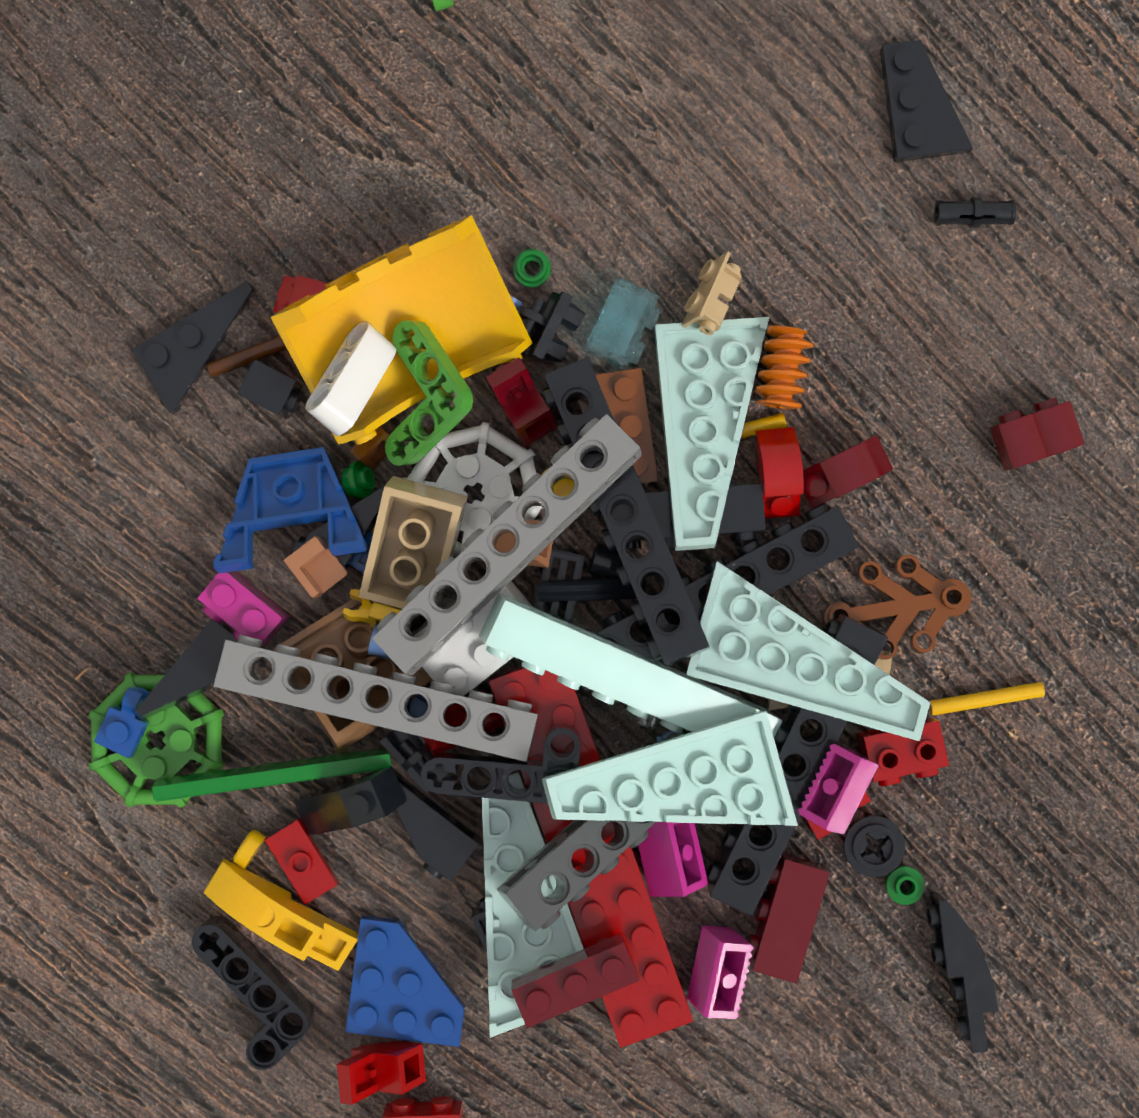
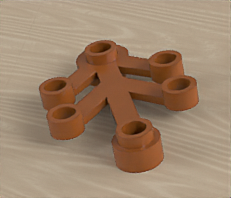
(907, 605)

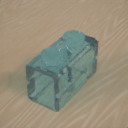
(622, 324)

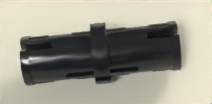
(974, 212)

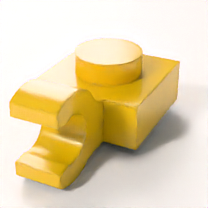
(368, 612)

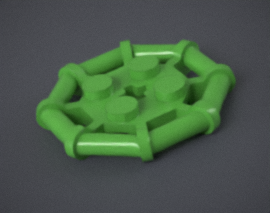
(158, 762)

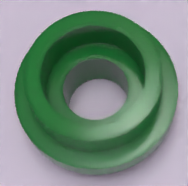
(531, 256)
(358, 480)
(899, 875)

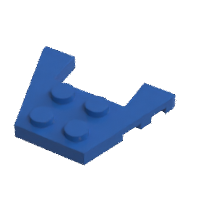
(285, 493)

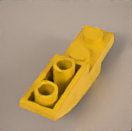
(278, 918)

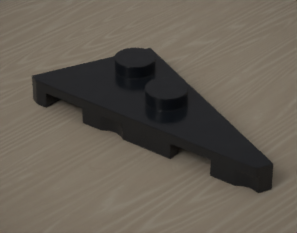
(179, 353)

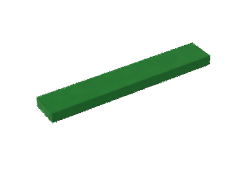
(270, 774)

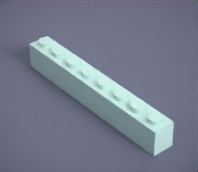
(609, 669)

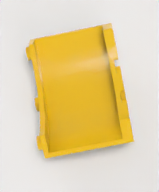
(438, 281)

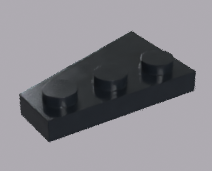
(918, 106)

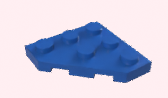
(400, 989)

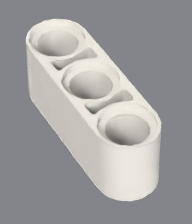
(351, 378)

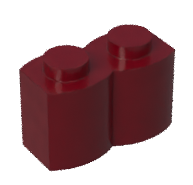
(1036, 435)

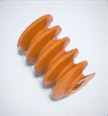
(783, 367)

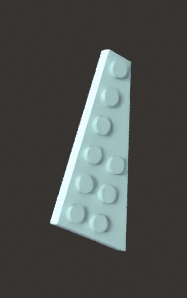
(704, 410)
(785, 658)
(699, 777)
(513, 948)

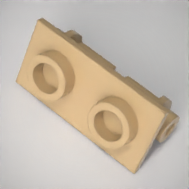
(703, 305)

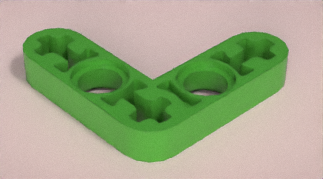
(436, 401)

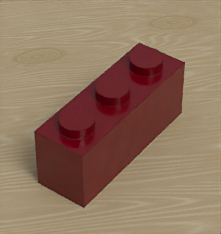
(787, 917)
(574, 980)

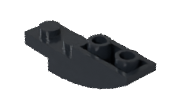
(961, 957)

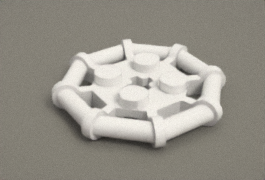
(478, 469)

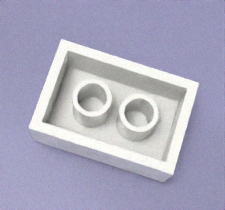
(464, 657)

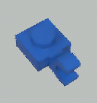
(121, 728)

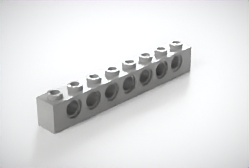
(501, 568)
(238, 675)

